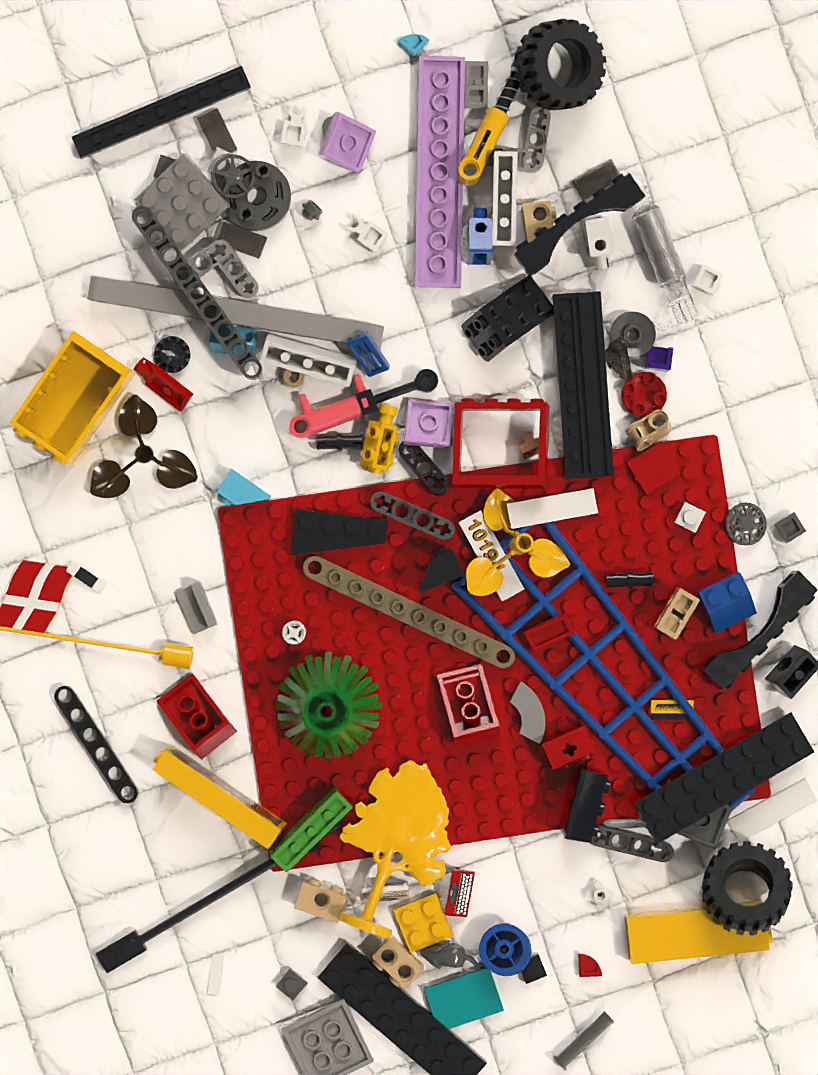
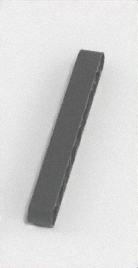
(189, 285)

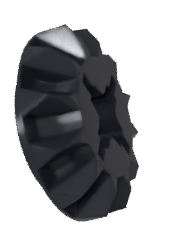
(176, 364)

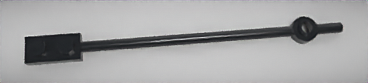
(134, 944)

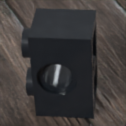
(792, 672)

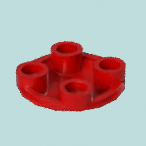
(644, 394)

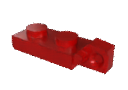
(163, 384)

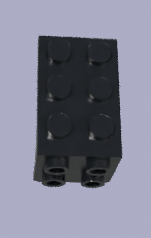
(507, 318)

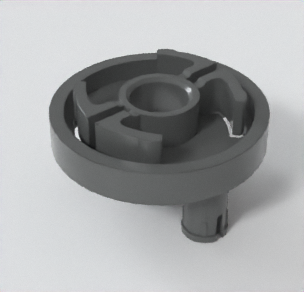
(249, 215)

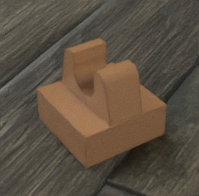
(530, 447)

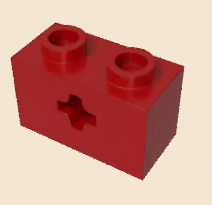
(576, 736)

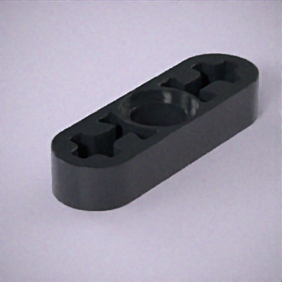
(439, 476)

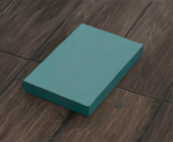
(464, 998)

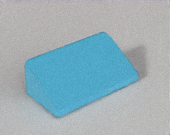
(248, 334)

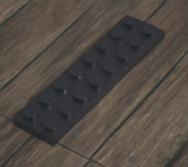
(723, 778)
(398, 1015)

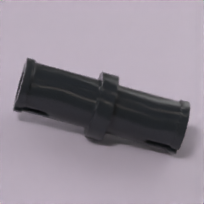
(339, 442)
(629, 579)

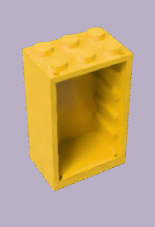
(71, 399)

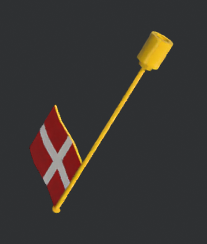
(36, 597)

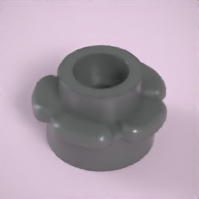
(311, 210)

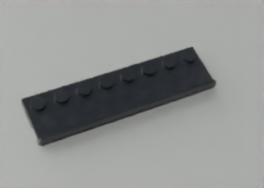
(583, 385)

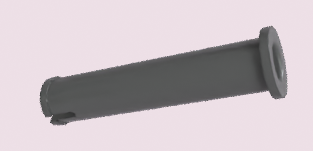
(583, 1040)

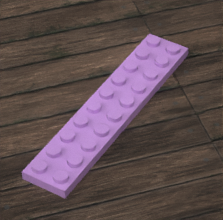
(438, 160)

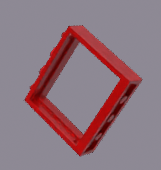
(498, 481)

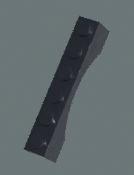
(618, 198)
(790, 598)

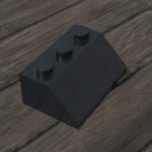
(586, 805)

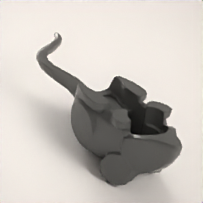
(448, 955)

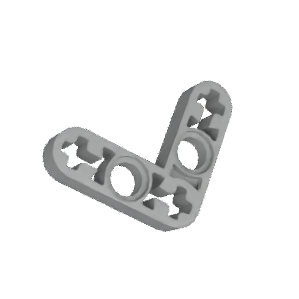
(523, 154)
(223, 262)

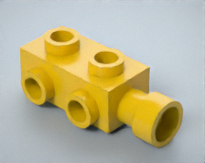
(380, 441)

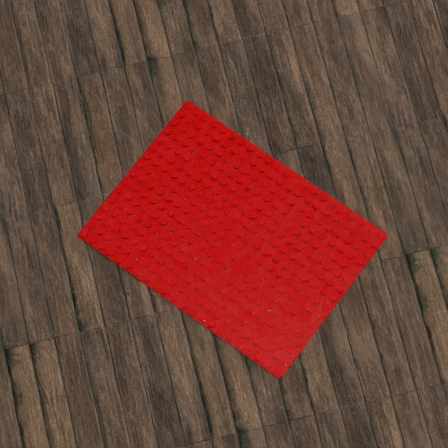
(505, 781)

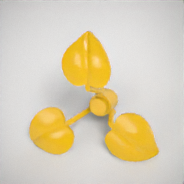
(545, 558)

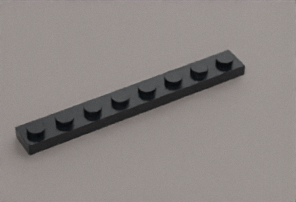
(161, 112)

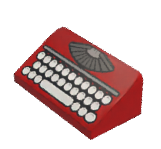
(459, 892)

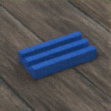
(366, 337)

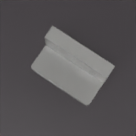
(196, 608)

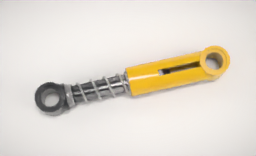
(489, 130)

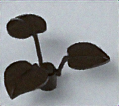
(174, 470)

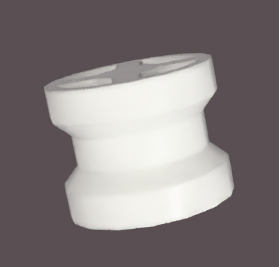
(296, 633)

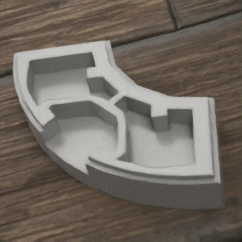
(531, 712)

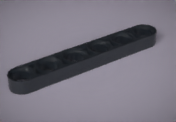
(93, 746)

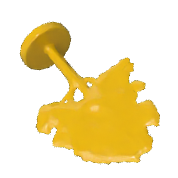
(406, 820)

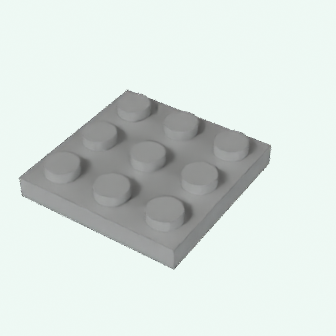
(183, 201)
(328, 1041)

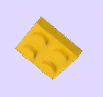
(423, 922)

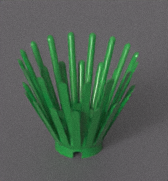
(333, 690)

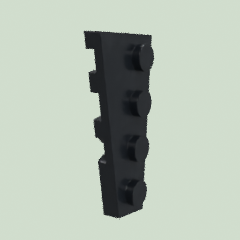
(329, 531)

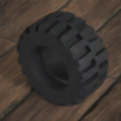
(585, 57)
(757, 861)

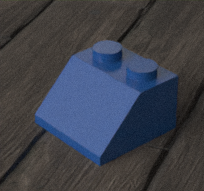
(726, 601)

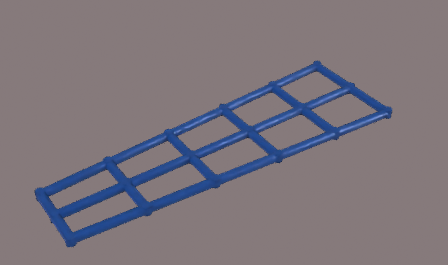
(589, 654)

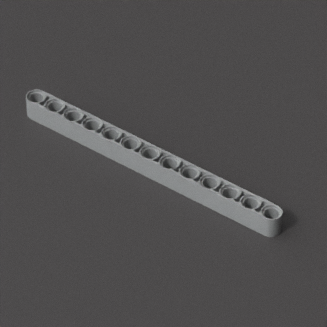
(238, 312)

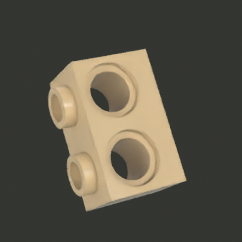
(533, 225)
(676, 613)
(401, 957)

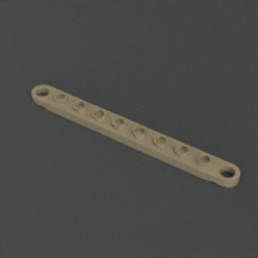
(409, 612)

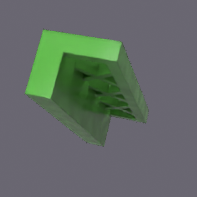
(310, 829)

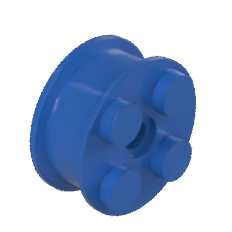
(491, 949)

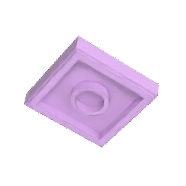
(347, 142)
(428, 423)

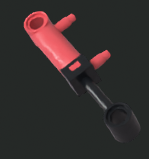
(353, 407)

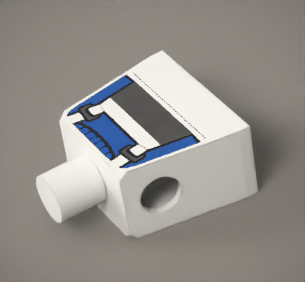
(597, 229)

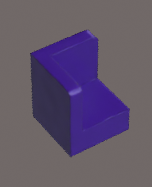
(659, 359)

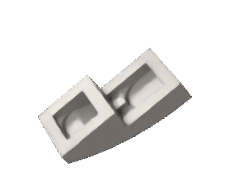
(476, 85)

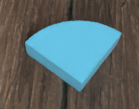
(413, 43)

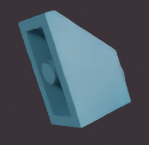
(240, 490)

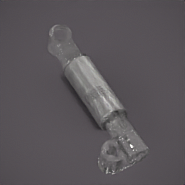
(663, 259)

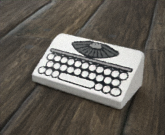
(390, 892)

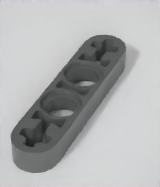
(411, 518)
(628, 846)

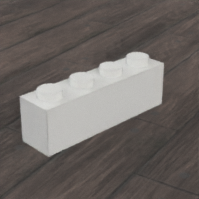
(504, 198)
(308, 359)

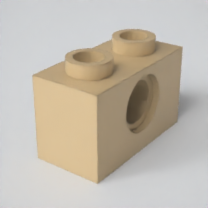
(330, 910)

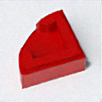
(588, 966)

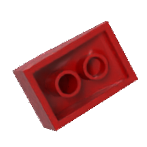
(468, 705)
(196, 716)

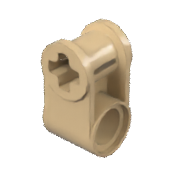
(647, 430)

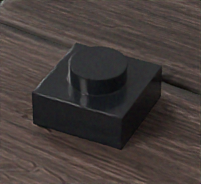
(534, 969)

